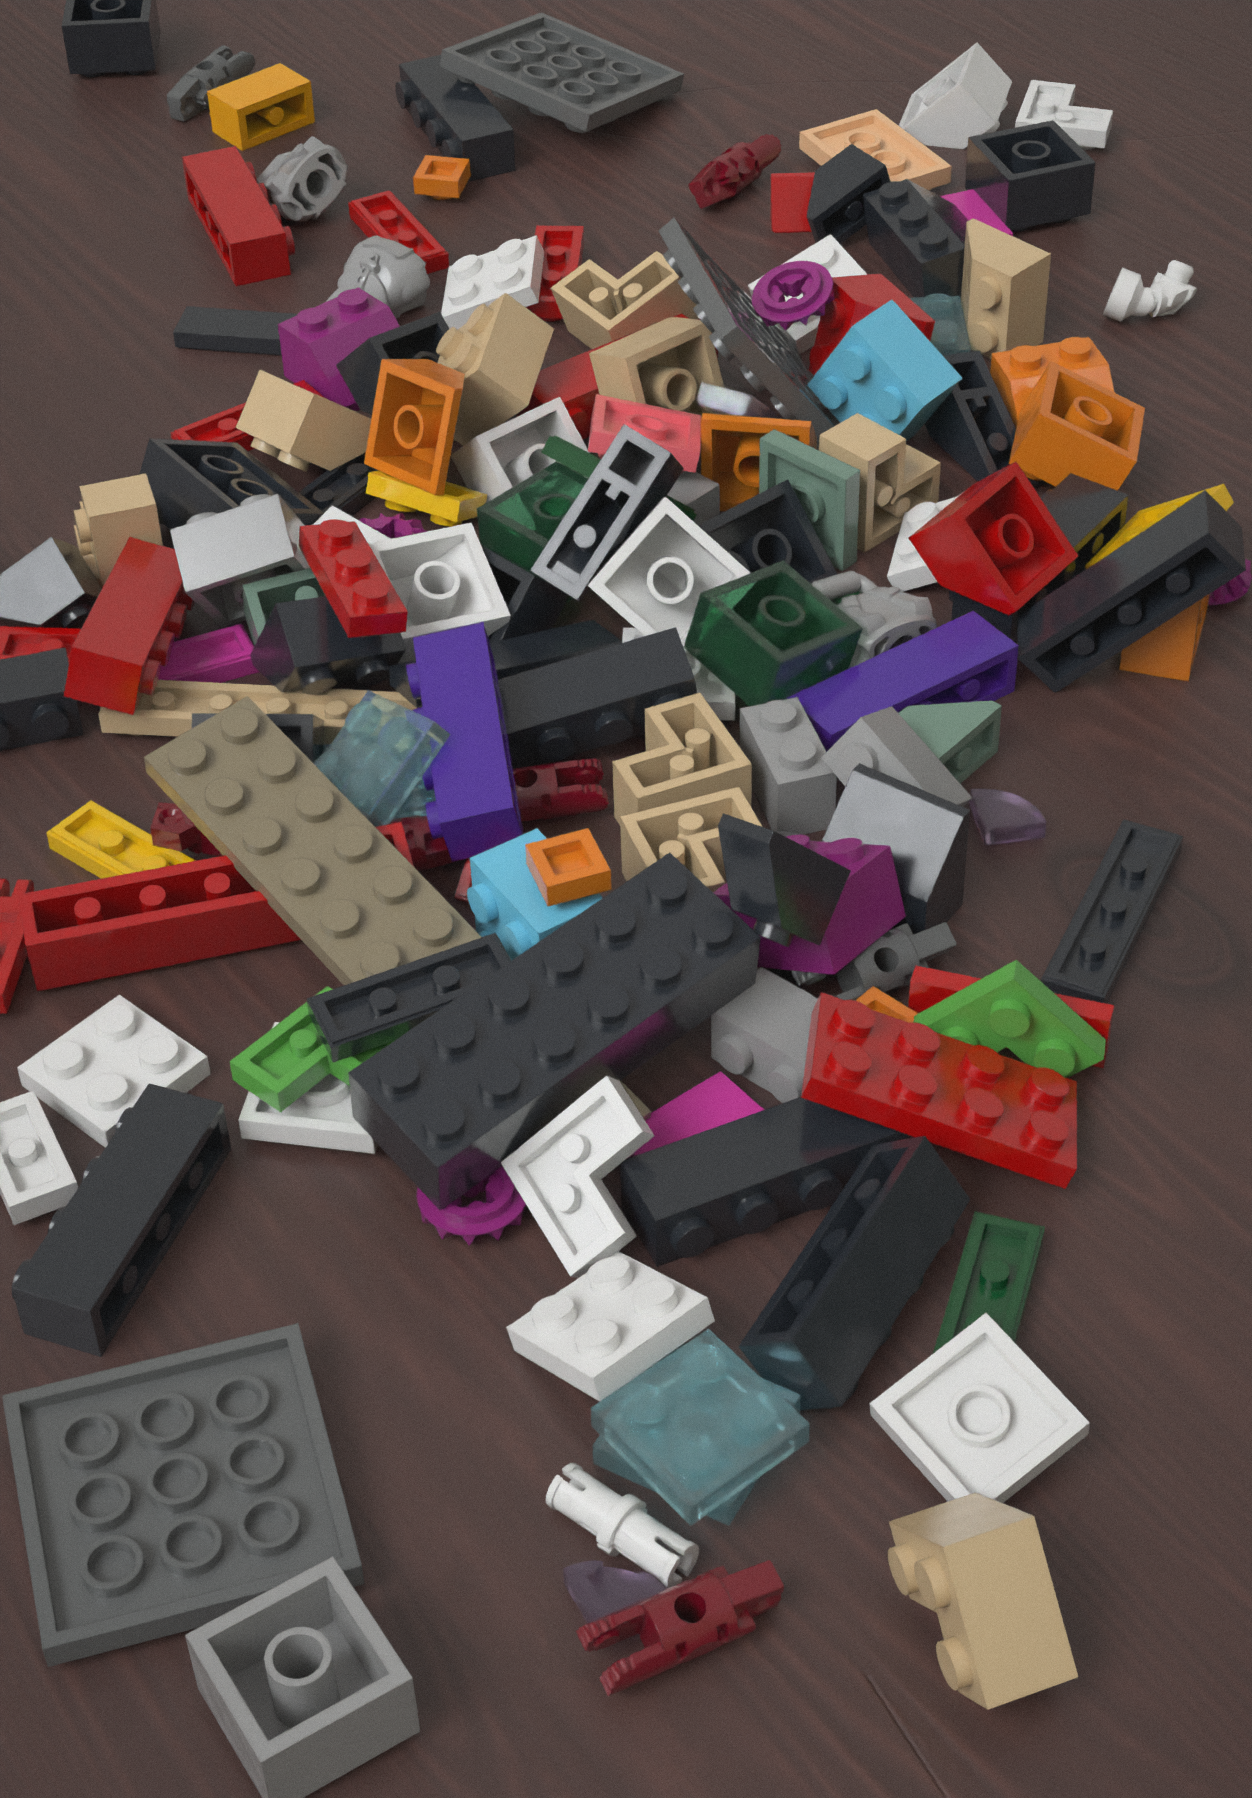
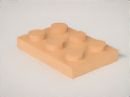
(884, 141)

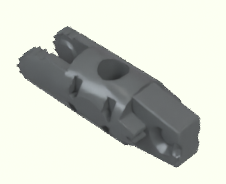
(219, 68)
(887, 961)

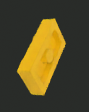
(446, 510)

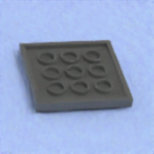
(561, 71)
(737, 332)
(173, 1491)

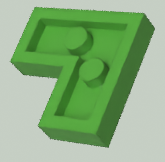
(1021, 1014)
(290, 1061)

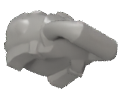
(305, 180)
(387, 273)
(882, 612)

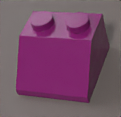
(326, 335)

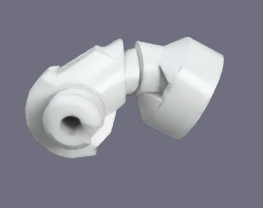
(1164, 297)

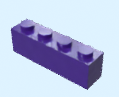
(945, 665)
(474, 767)

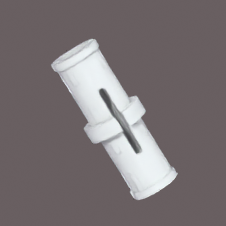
(622, 1525)

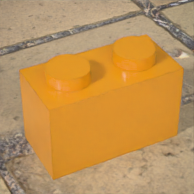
(261, 106)

